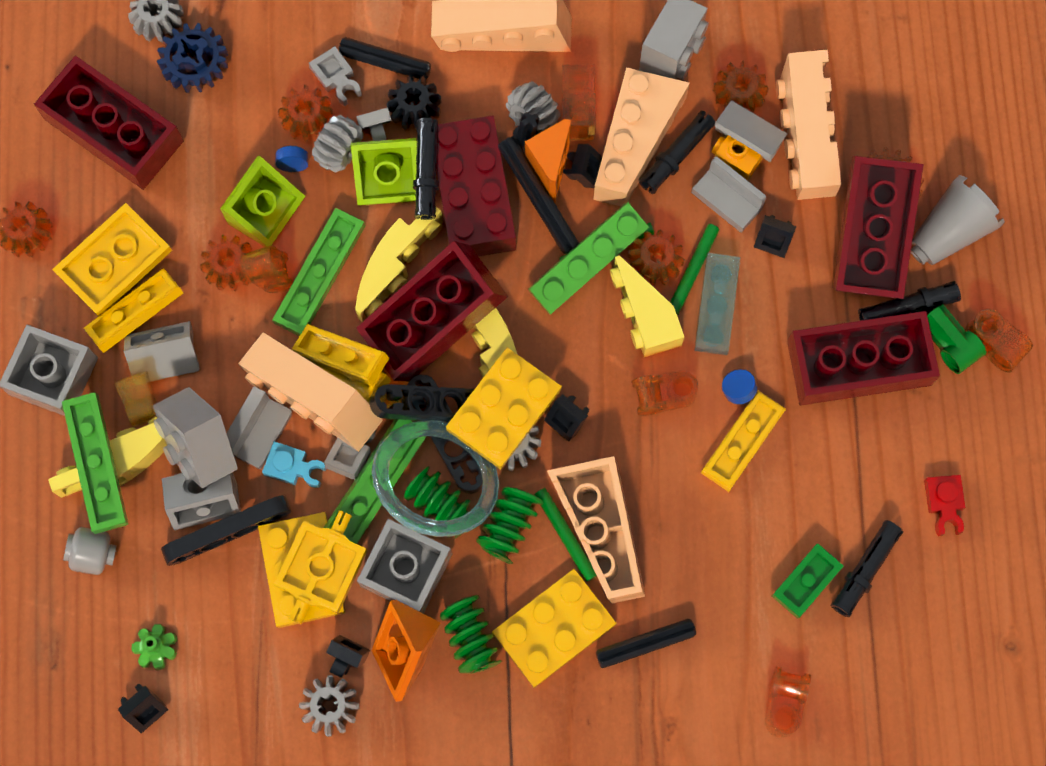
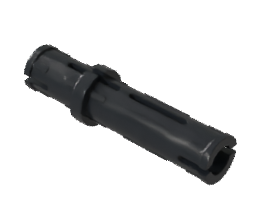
(668, 162)
(426, 169)
(921, 301)
(860, 578)

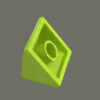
(384, 171)
(261, 203)

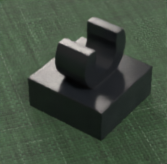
(585, 165)
(775, 236)
(566, 417)
(346, 654)
(142, 708)

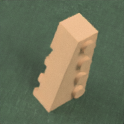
(501, 25)
(639, 124)
(809, 125)
(310, 391)
(600, 517)

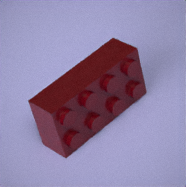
(109, 122)
(474, 186)
(878, 227)
(432, 311)
(863, 358)

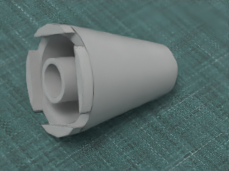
(955, 222)

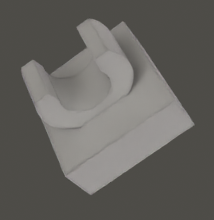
(374, 121)

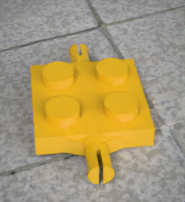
(320, 567)

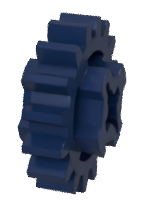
(183, 69)

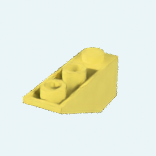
(652, 314)

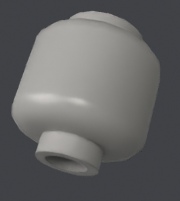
(89, 551)

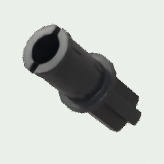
(526, 129)

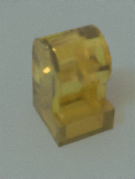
(137, 397)

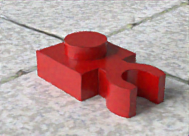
(945, 497)

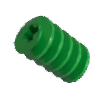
(435, 497)
(508, 523)
(469, 636)

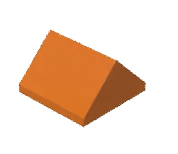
(548, 155)
(403, 646)

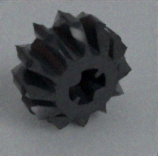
(415, 92)

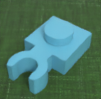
(289, 464)

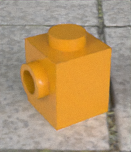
(737, 156)

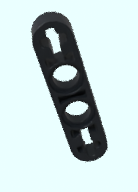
(405, 411)
(457, 474)
(225, 530)

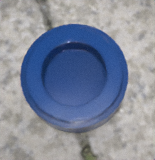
(291, 159)
(739, 386)

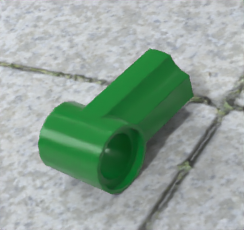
(957, 346)

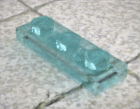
(717, 304)

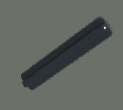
(384, 58)
(645, 643)

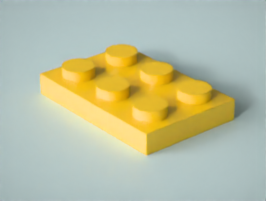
(112, 259)
(503, 408)
(276, 542)
(554, 628)

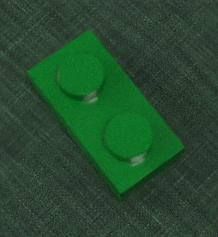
(807, 581)

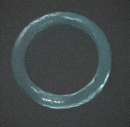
(405, 516)

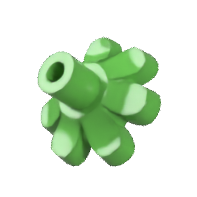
(158, 651)

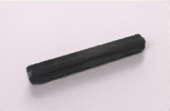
(538, 194)

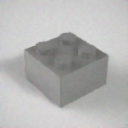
(674, 39)
(47, 369)
(194, 437)
(404, 566)

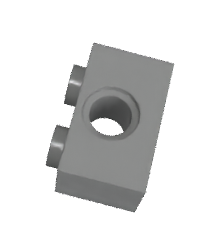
(191, 505)

